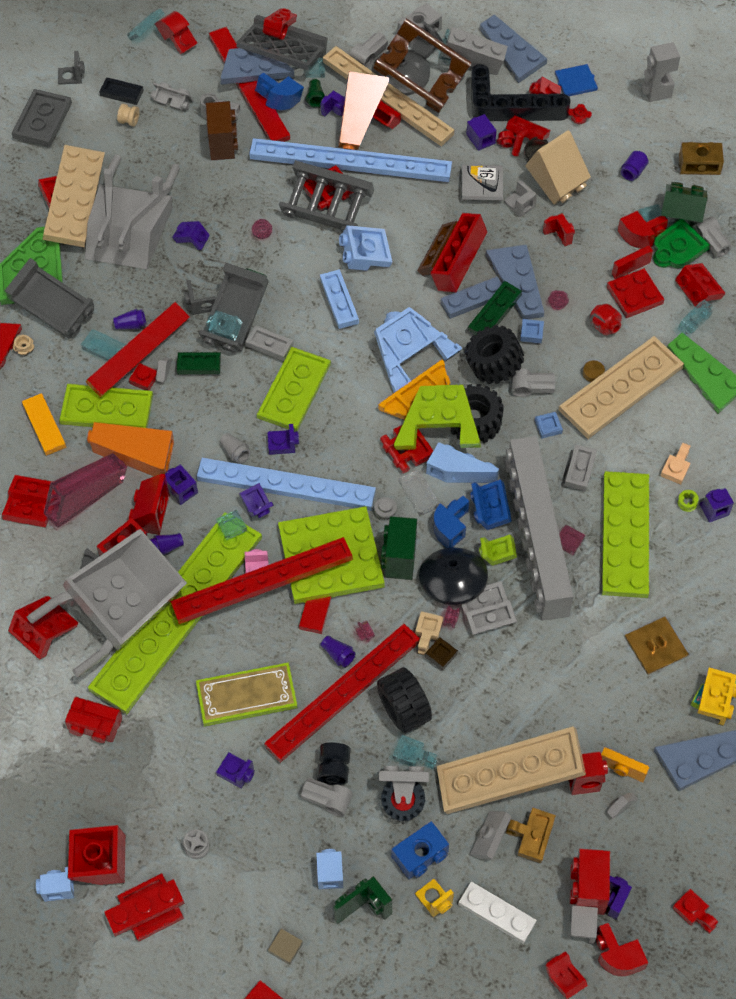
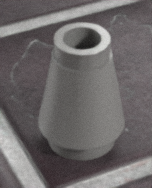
(236, 449)

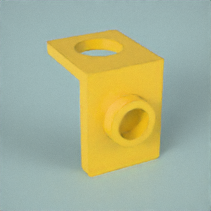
(442, 904)

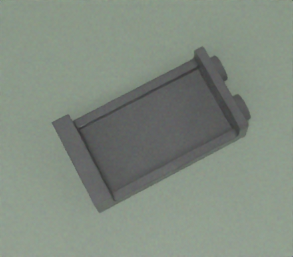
(240, 297)
(49, 299)

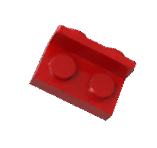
(699, 284)

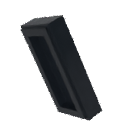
(121, 91)

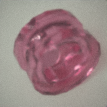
(451, 616)

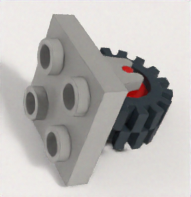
(403, 795)

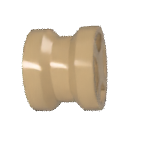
(128, 115)

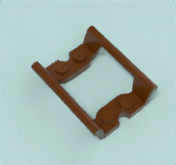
(398, 50)

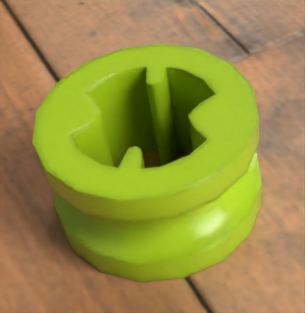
(689, 494)

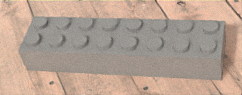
(539, 529)

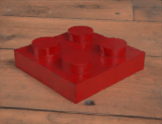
(635, 293)

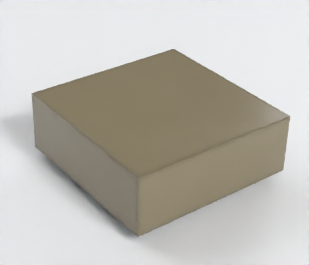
(285, 946)

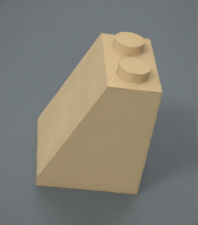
(559, 168)

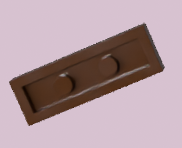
(436, 248)

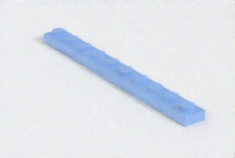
(351, 160)

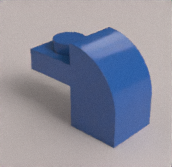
(279, 95)
(446, 524)

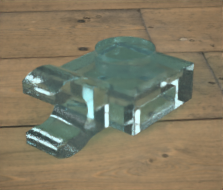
(411, 752)

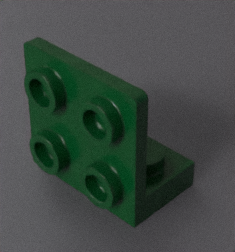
(365, 891)

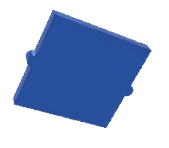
(576, 80)

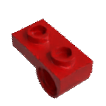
(278, 23)

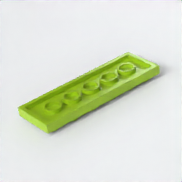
(625, 535)

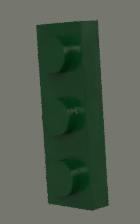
(496, 308)

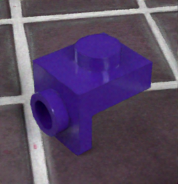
(191, 232)
(256, 501)

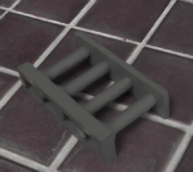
(323, 178)

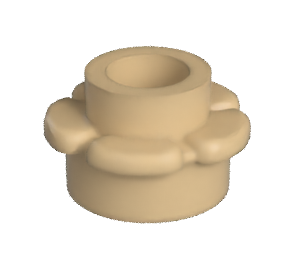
(20, 341)

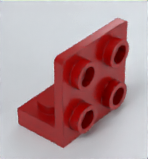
(40, 634)

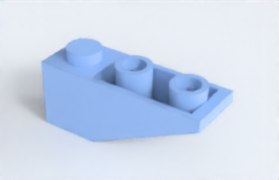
(458, 467)

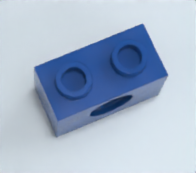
(427, 838)

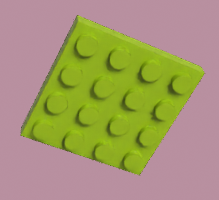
(351, 577)

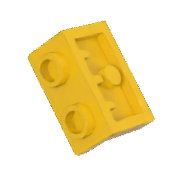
(717, 695)

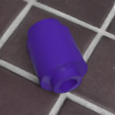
(634, 165)

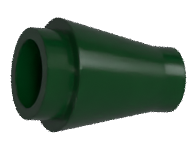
(315, 93)

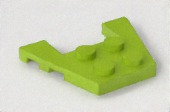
(439, 408)

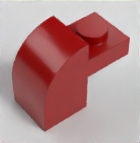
(175, 27)
(638, 231)
(617, 959)

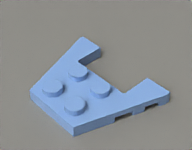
(405, 337)

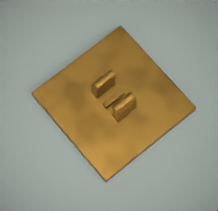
(656, 645)

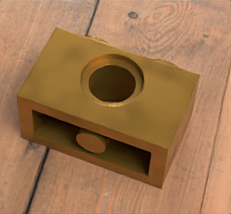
(701, 158)

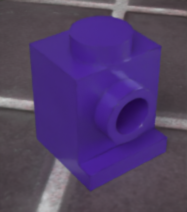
(181, 484)
(714, 501)

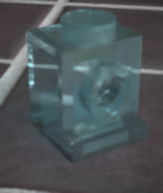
(229, 330)

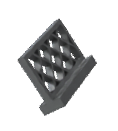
(296, 40)

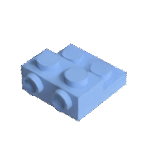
(365, 247)

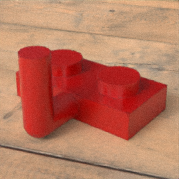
(524, 128)

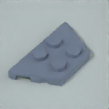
(248, 66)

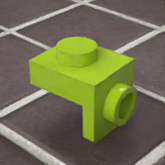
(498, 550)

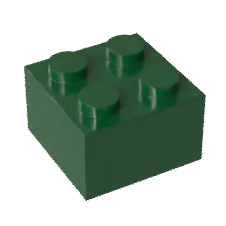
(684, 202)
(399, 548)

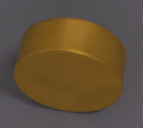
(593, 370)

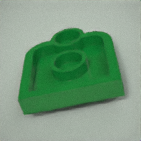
(678, 246)

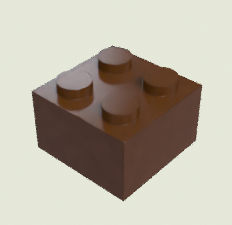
(221, 130)

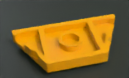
(400, 402)

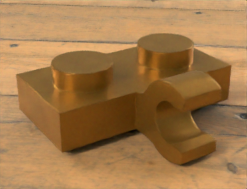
(534, 834)

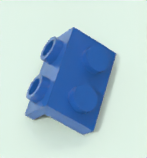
(491, 504)

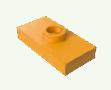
(624, 765)

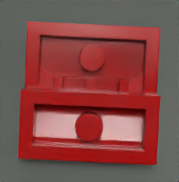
(27, 501)

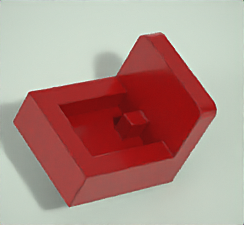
(544, 86)
(561, 226)
(565, 975)

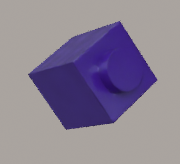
(481, 132)

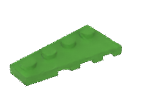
(710, 375)

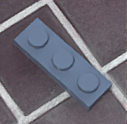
(470, 298)

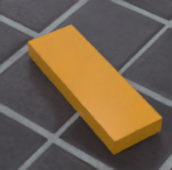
(44, 424)

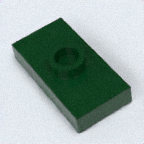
(198, 363)

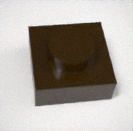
(441, 653)

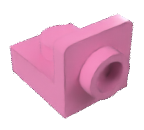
(255, 559)

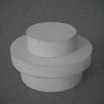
(385, 507)

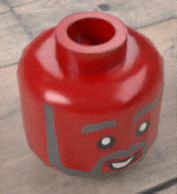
(606, 319)

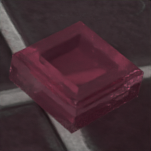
(571, 539)

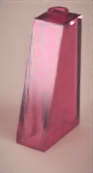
(82, 488)

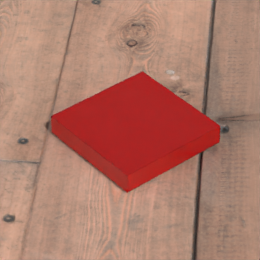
(158, 923)

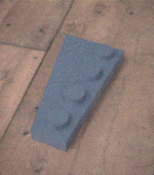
(515, 267)

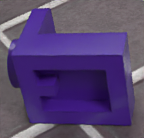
(332, 102)
(282, 441)
(236, 770)
(618, 900)

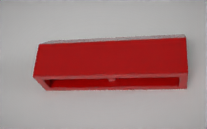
(387, 115)

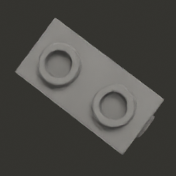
(165, 92)

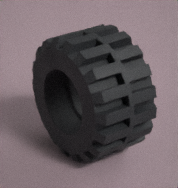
(494, 354)
(488, 403)
(404, 700)

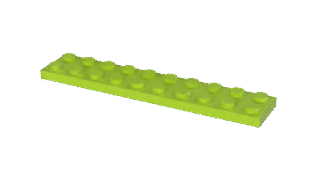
(147, 652)

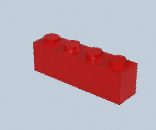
(459, 252)

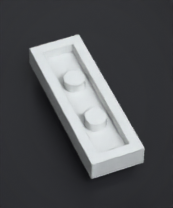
(497, 912)

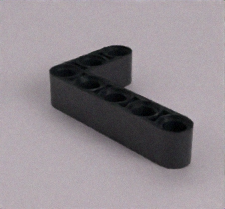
(506, 106)

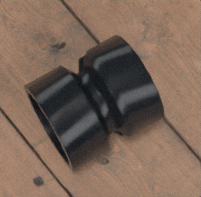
(334, 762)

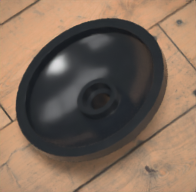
(453, 584)

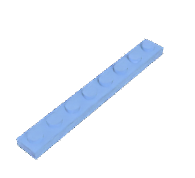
(286, 483)

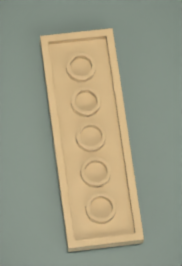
(73, 196)
(621, 387)
(511, 770)

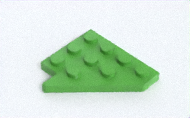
(44, 252)

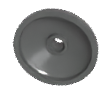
(413, 67)

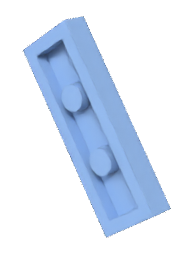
(339, 299)

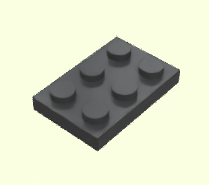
(41, 117)

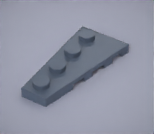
(520, 56)
(697, 758)

